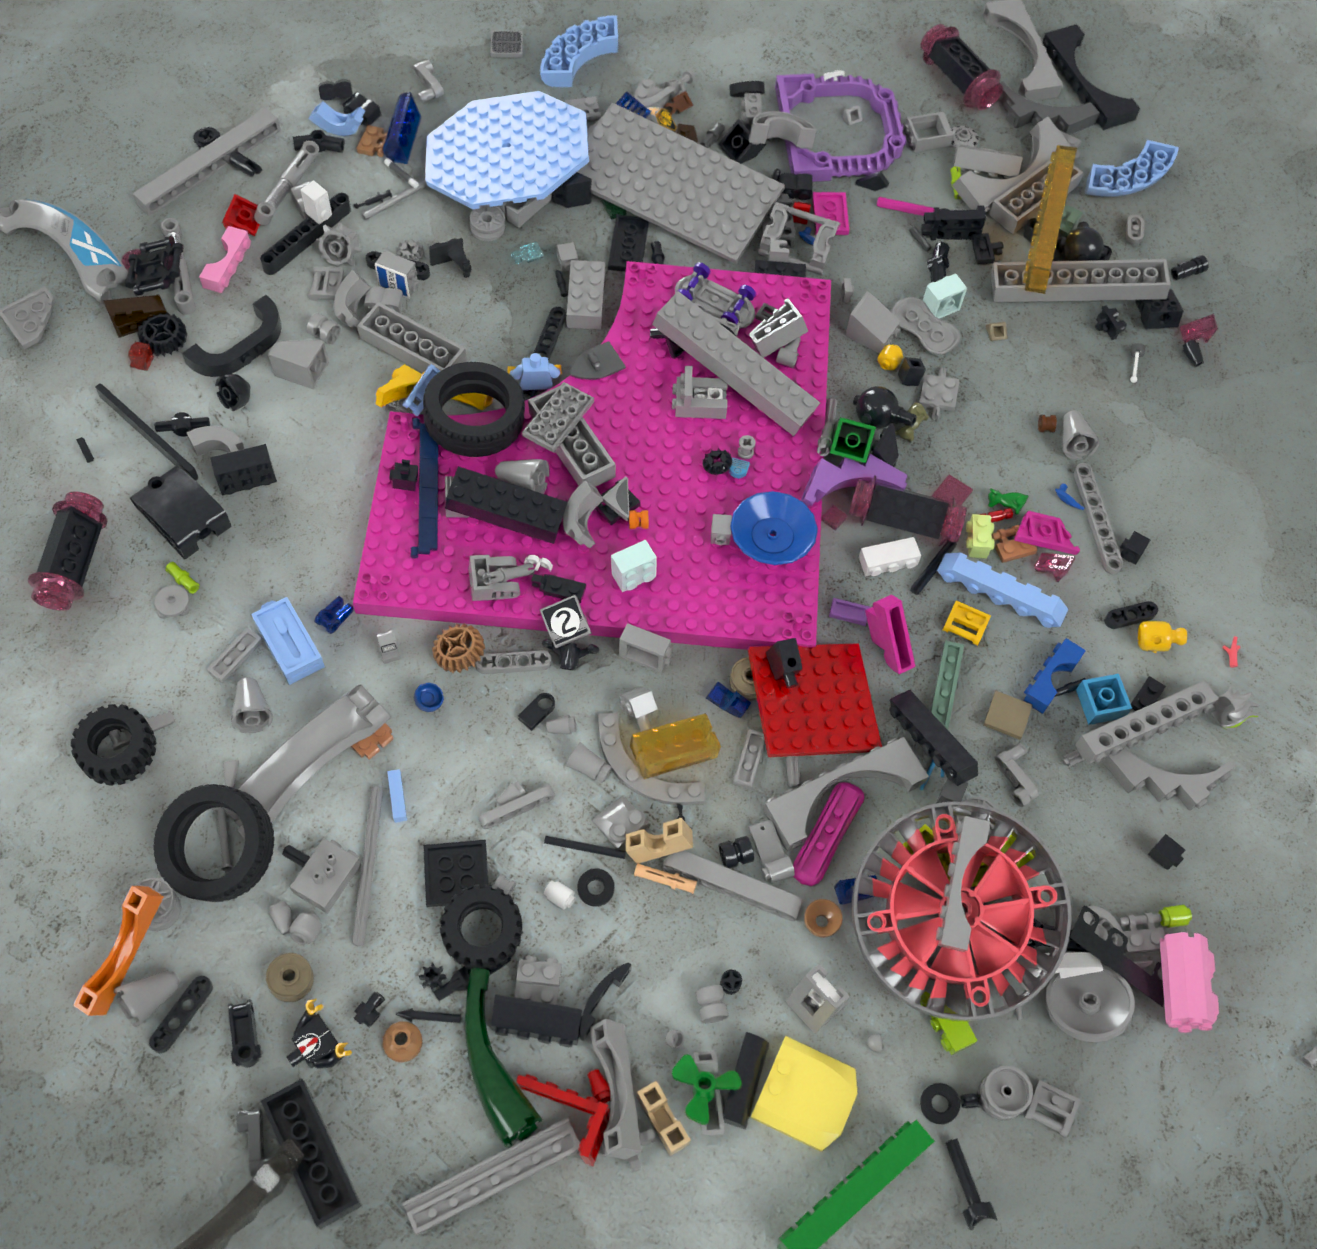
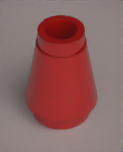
(599, 1086)

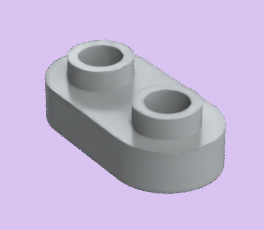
(1134, 229)

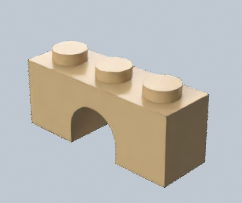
(675, 838)
(661, 1117)

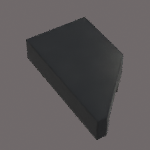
(873, 182)

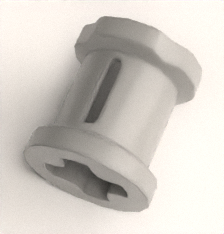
(746, 447)

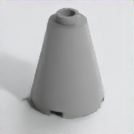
(1078, 436)
(524, 473)
(250, 707)
(145, 995)

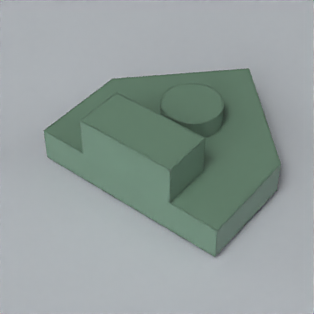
(1069, 219)

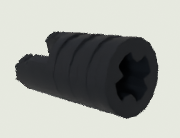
(245, 164)

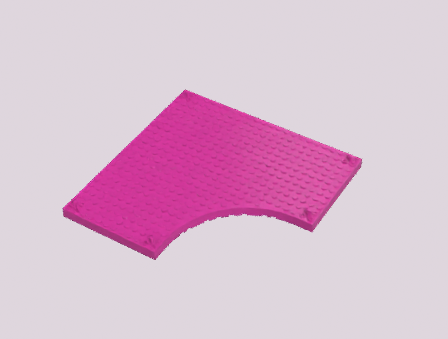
(700, 588)

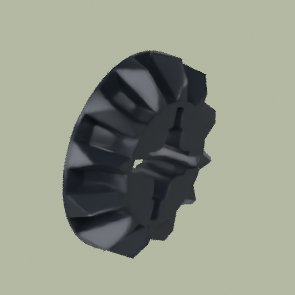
(202, 134)
(718, 467)

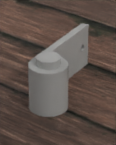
(770, 851)

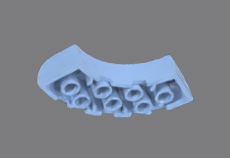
(577, 47)
(1132, 175)

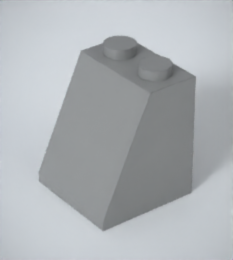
(872, 324)
(299, 361)

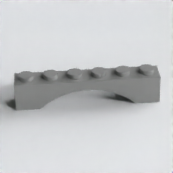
(955, 927)
(622, 1132)

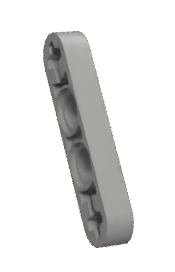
(513, 665)
(516, 807)

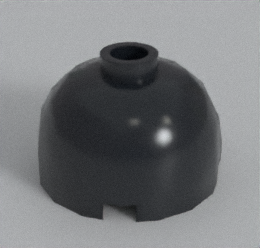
(233, 391)

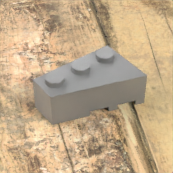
(778, 330)

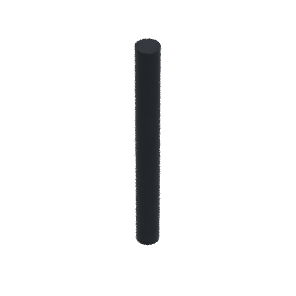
(585, 847)

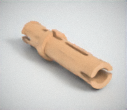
(665, 878)

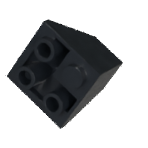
(886, 448)

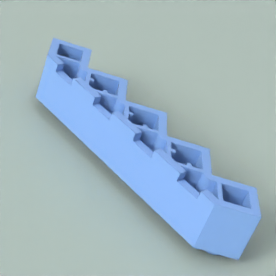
(1003, 589)

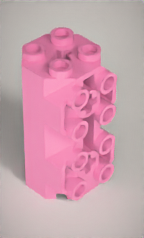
(1187, 982)

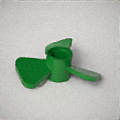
(688, 1073)

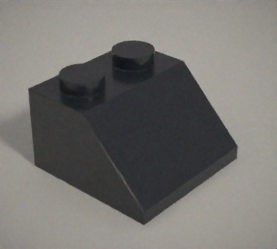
(737, 143)
(573, 192)

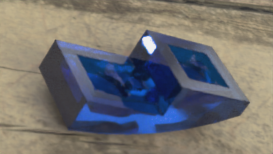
(727, 700)

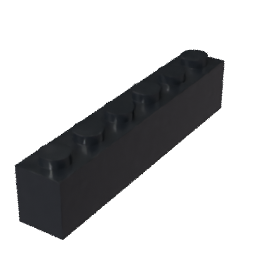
(933, 738)

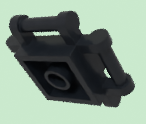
(154, 268)

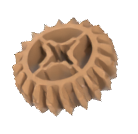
(457, 642)

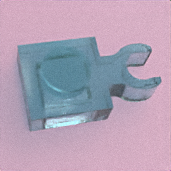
(529, 252)

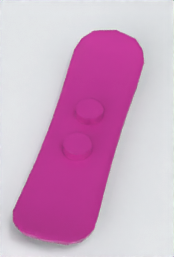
(827, 833)

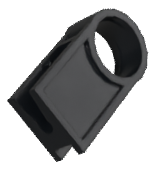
(533, 714)

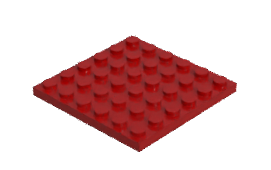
(825, 711)

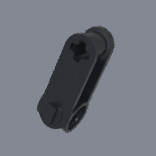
(243, 1034)

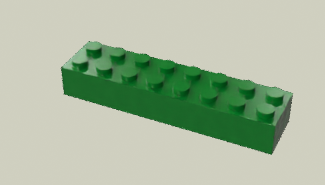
(861, 1187)

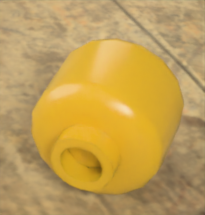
(890, 357)

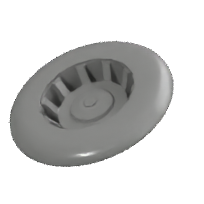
(1105, 923)

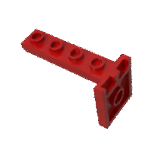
(597, 1123)

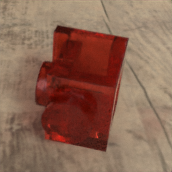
(137, 355)

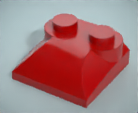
(241, 215)

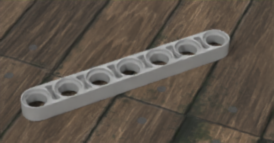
(1096, 526)

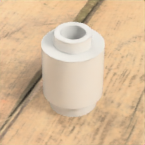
(559, 894)

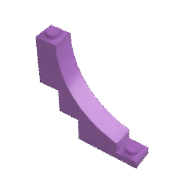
(828, 478)

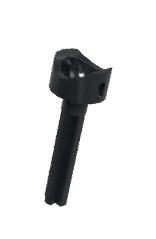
(977, 1210)

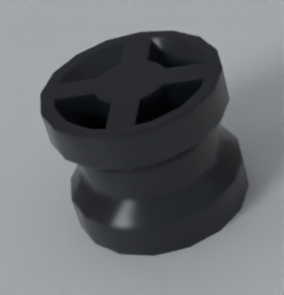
(731, 976)

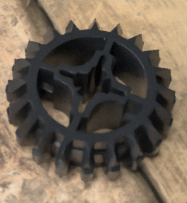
(161, 329)

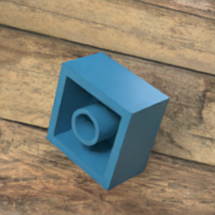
(1103, 699)

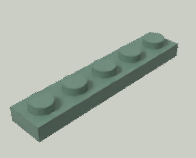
(947, 681)

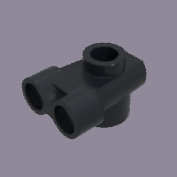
(367, 1012)

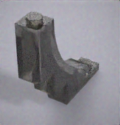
(245, 1206)

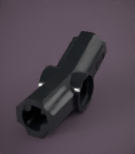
(323, 141)
(939, 262)

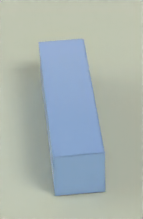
(397, 795)

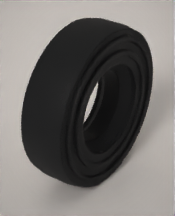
(602, 898)
(953, 1103)

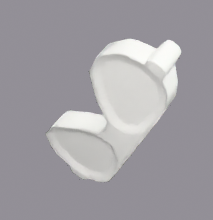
(833, 74)

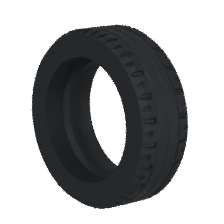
(473, 378)
(171, 837)

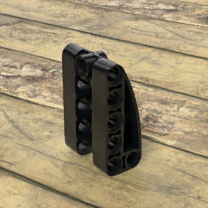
(181, 510)

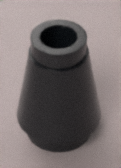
(1193, 352)

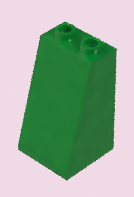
(852, 439)

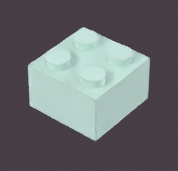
(945, 296)
(634, 566)

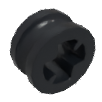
(971, 1101)

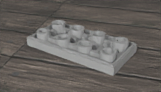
(558, 417)

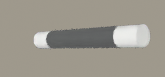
(401, 173)

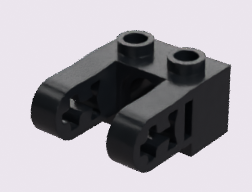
(1160, 313)

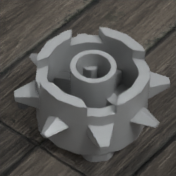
(338, 244)

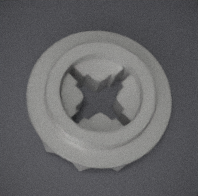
(417, 250)

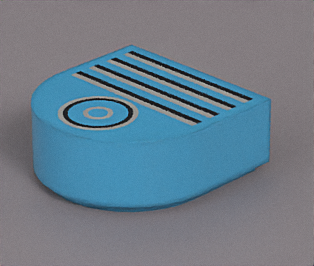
(739, 468)

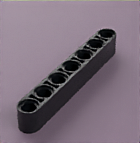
(303, 236)

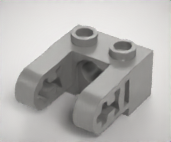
(484, 563)

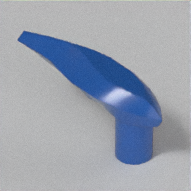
(805, 235)
(1061, 493)

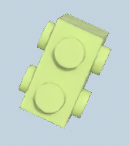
(979, 536)

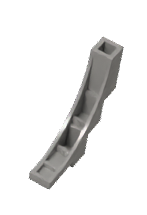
(1190, 789)

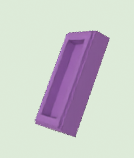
(848, 611)

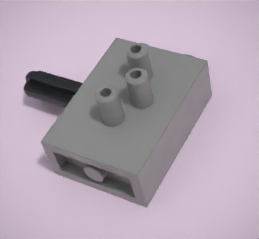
(323, 873)

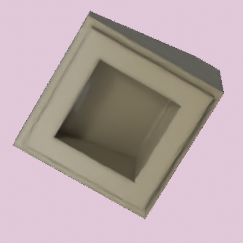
(997, 331)

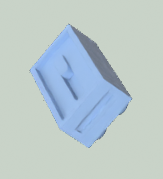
(287, 640)

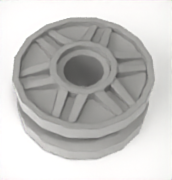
(487, 223)

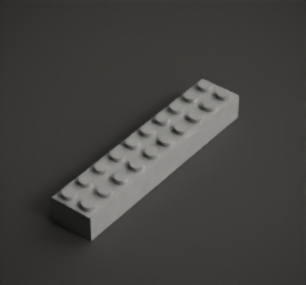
(1085, 281)
(735, 363)

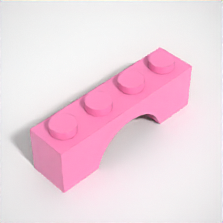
(217, 275)

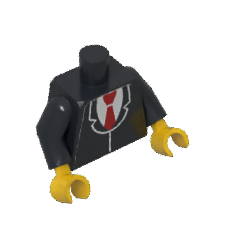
(315, 1041)

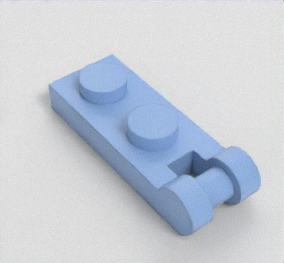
(419, 390)

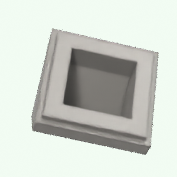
(852, 115)

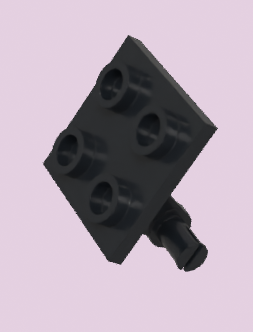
(450, 251)

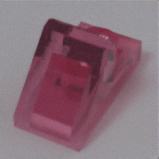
(1199, 328)
(1055, 564)

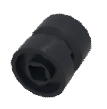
(736, 852)

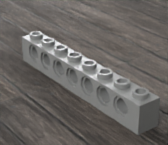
(1146, 722)

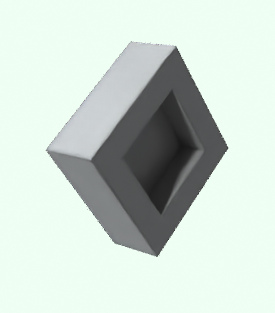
(847, 290)

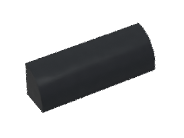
(749, 1069)

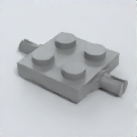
(939, 393)

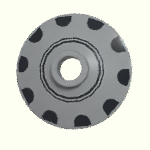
(964, 136)

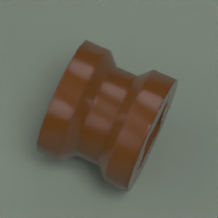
(1047, 423)

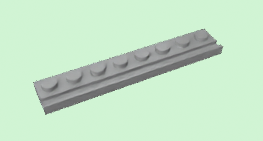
(491, 1176)

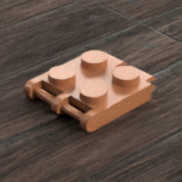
(368, 746)

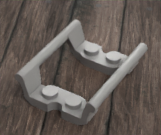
(820, 247)

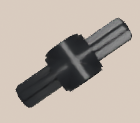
(181, 424)

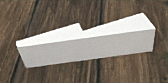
(1071, 965)

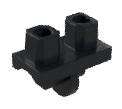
(1108, 322)

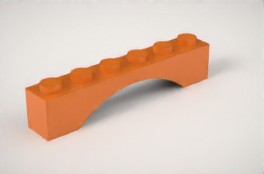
(137, 916)

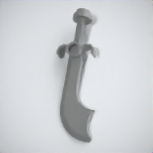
(671, 86)

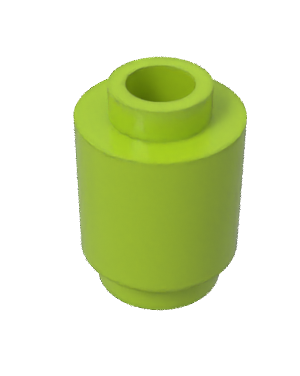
(1175, 916)

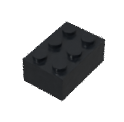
(243, 469)

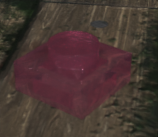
(834, 517)

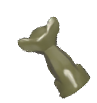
(906, 431)

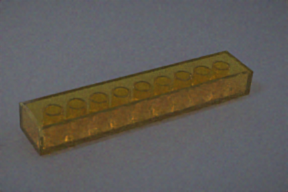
(1049, 219)

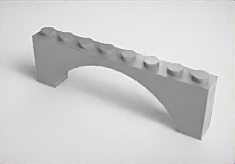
(1013, 17)
(983, 191)
(892, 763)

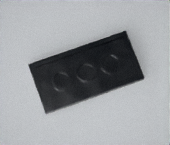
(627, 242)

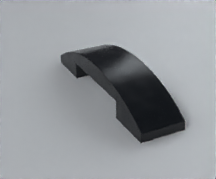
(616, 977)

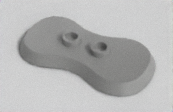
(934, 334)

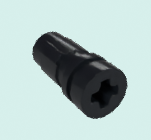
(1188, 268)

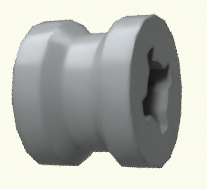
(504, 884)

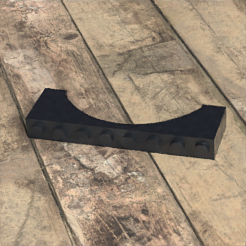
(1061, 48)

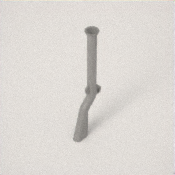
(230, 771)

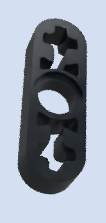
(1137, 609)

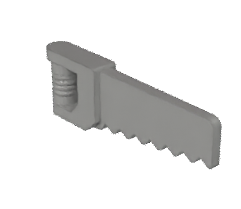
(155, 723)

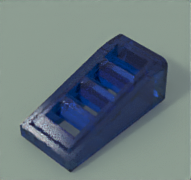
(628, 97)
(844, 891)

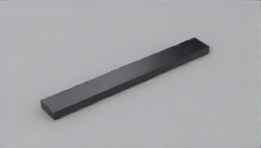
(141, 427)

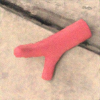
(1232, 652)

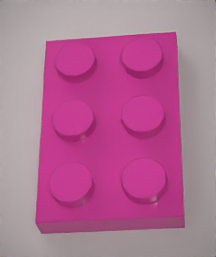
(833, 207)

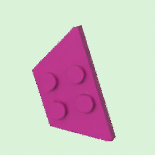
(1045, 532)

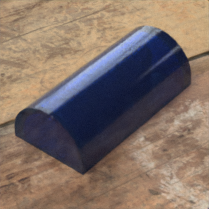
(402, 129)

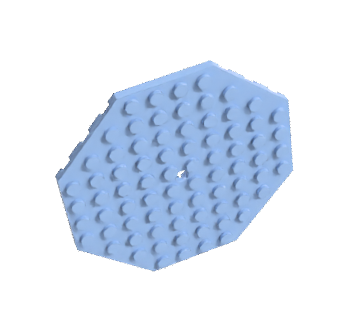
(507, 149)

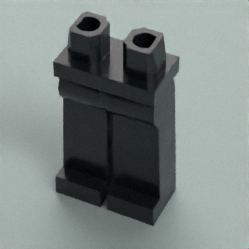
(953, 223)

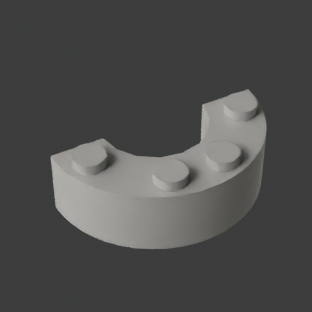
(784, 126)

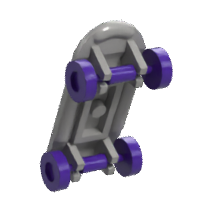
(716, 298)

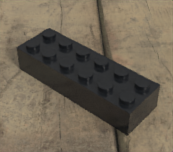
(505, 505)
(321, 1171)

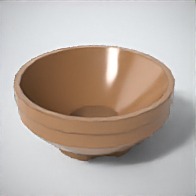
(827, 909)
(404, 1052)

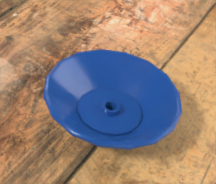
(775, 515)

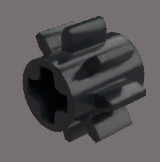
(437, 980)

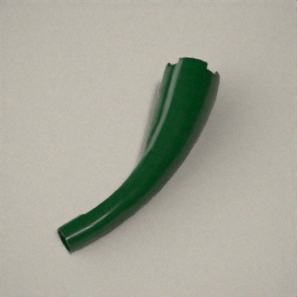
(501, 1098)

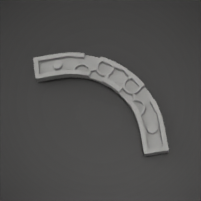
(631, 776)

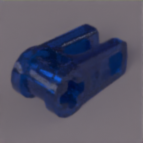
(334, 615)

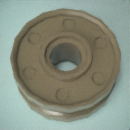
(738, 680)
(289, 964)

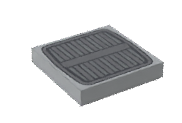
(506, 44)

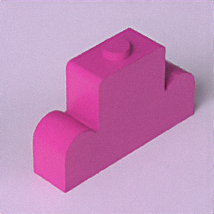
(890, 633)

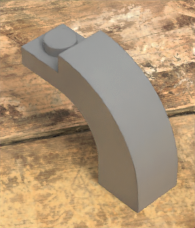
(347, 298)
(214, 438)
(578, 510)

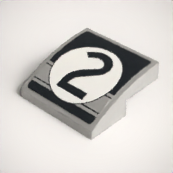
(565, 621)

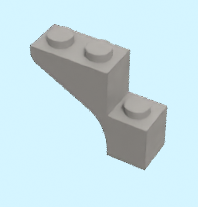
(708, 1062)

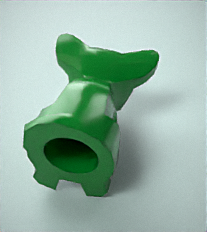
(1012, 500)

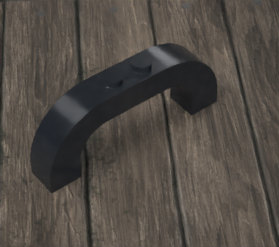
(243, 352)

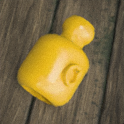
(1159, 636)

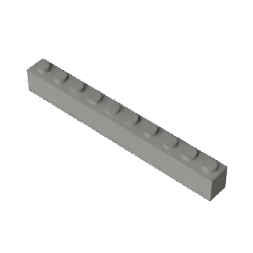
(206, 162)

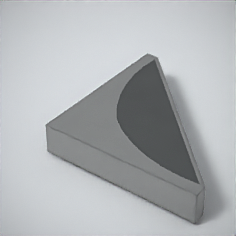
(618, 498)

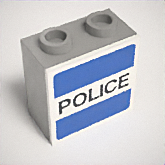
(396, 273)

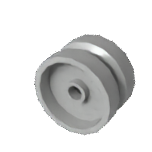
(1016, 1086)

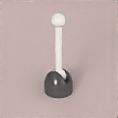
(1137, 351)

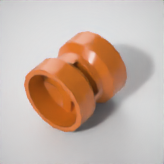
(634, 519)

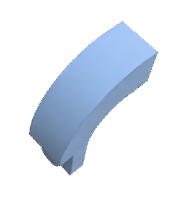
(335, 122)

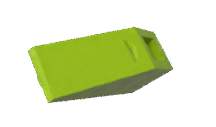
(956, 1034)

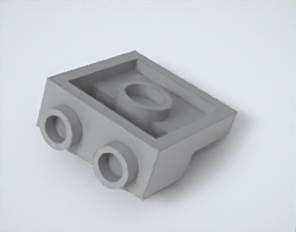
(538, 980)

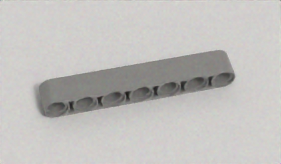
(734, 884)

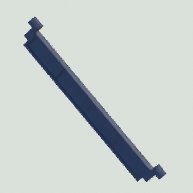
(427, 493)

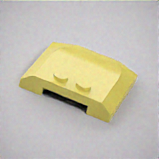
(807, 1095)

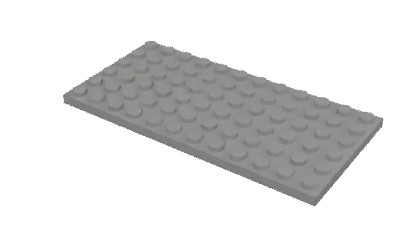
(677, 183)

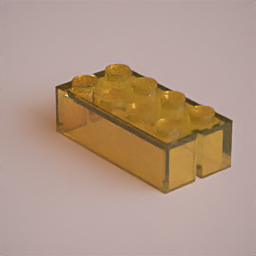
(674, 746)

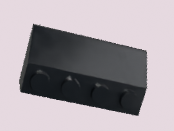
(536, 1020)

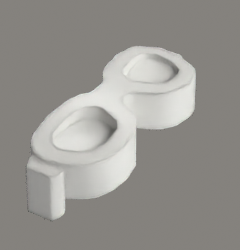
(536, 560)

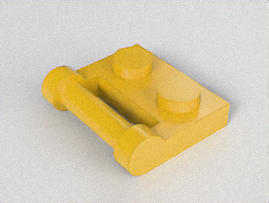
(967, 617)

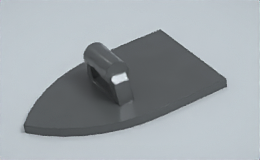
(597, 363)

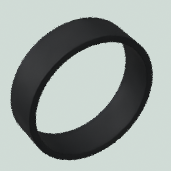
(740, 88)

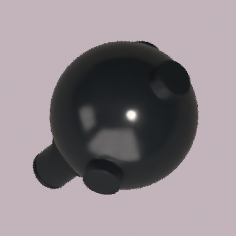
(1083, 244)
(880, 407)

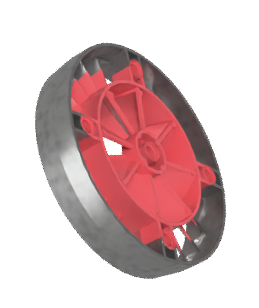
(1009, 918)

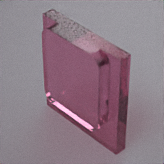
(953, 487)

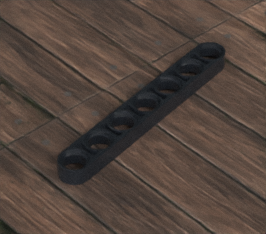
(551, 335)

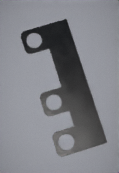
(1113, 957)

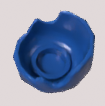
(428, 697)

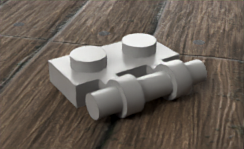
(587, 105)
(1142, 940)

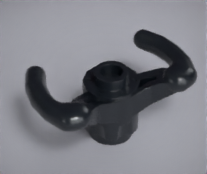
(570, 653)

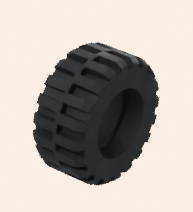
(96, 728)
(473, 900)

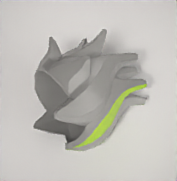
(1233, 709)

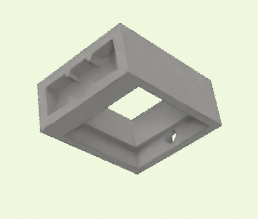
(924, 122)
(645, 648)

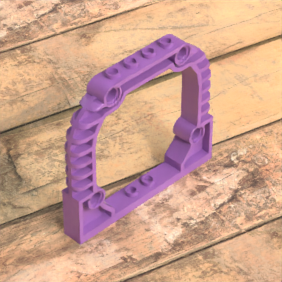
(804, 88)

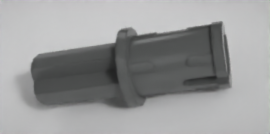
(712, 135)

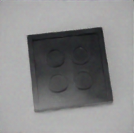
(453, 868)

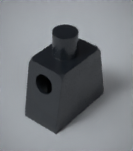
(785, 661)

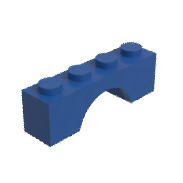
(1065, 659)

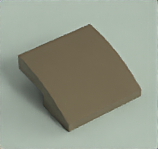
(1007, 715)

